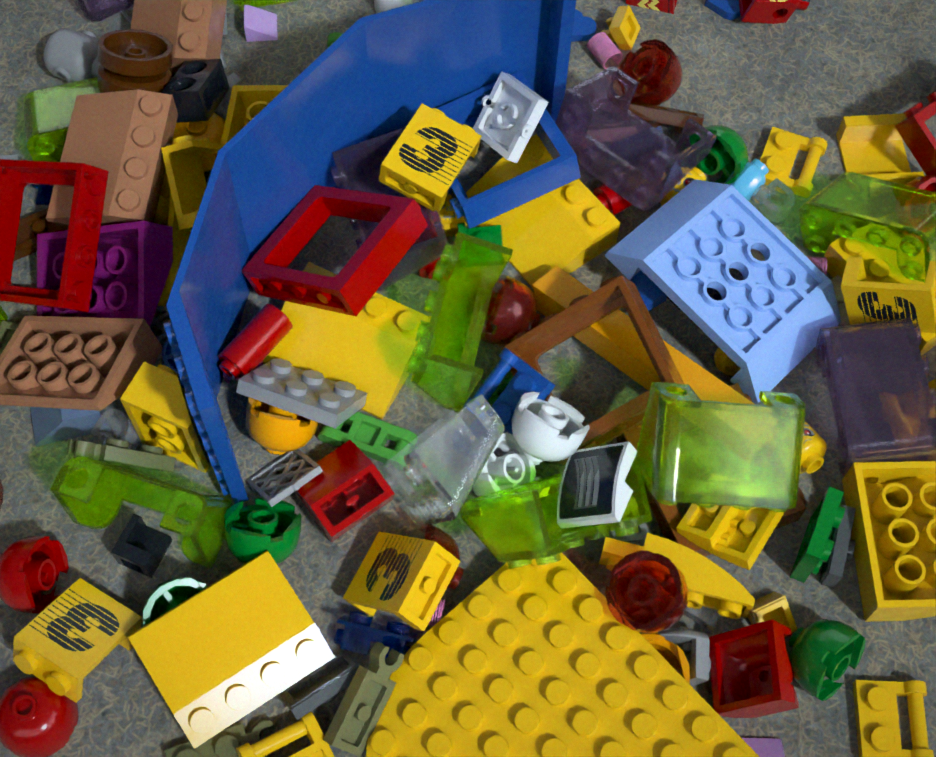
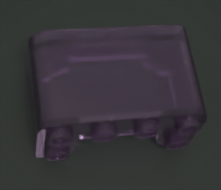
(879, 391)

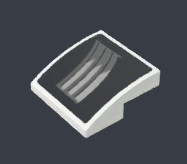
(595, 485)

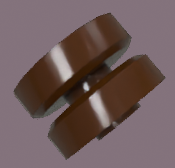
(134, 61)

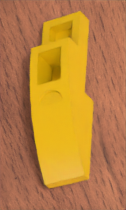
(706, 581)

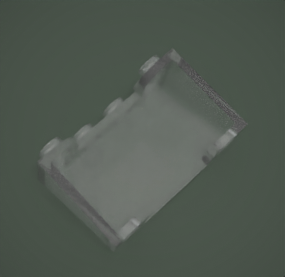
(444, 462)

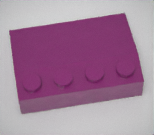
(128, 270)

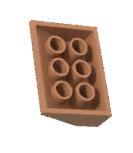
(189, 25)
(124, 137)
(74, 361)

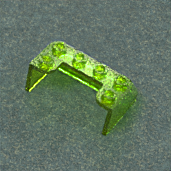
(455, 320)
(523, 524)

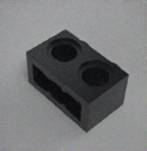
(198, 89)

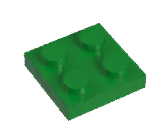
(816, 541)

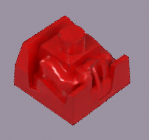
(752, 671)

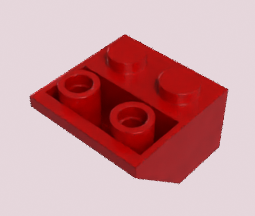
(345, 491)

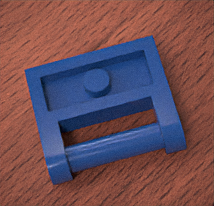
(524, 381)

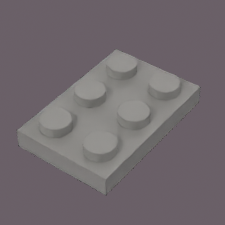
(302, 392)

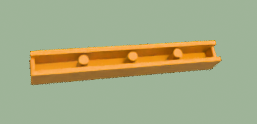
(619, 342)

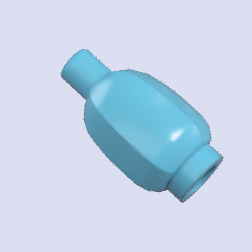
(750, 178)

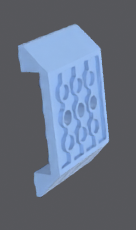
(761, 321)

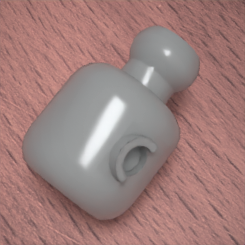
(72, 55)

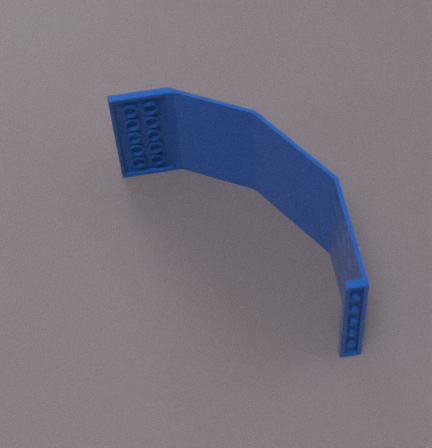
(349, 94)

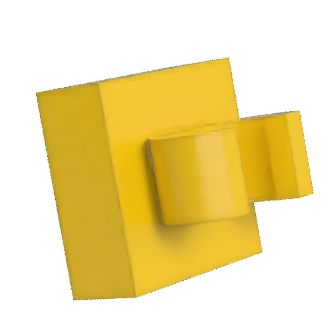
(623, 28)

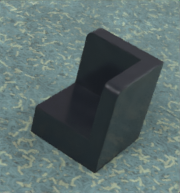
(141, 547)

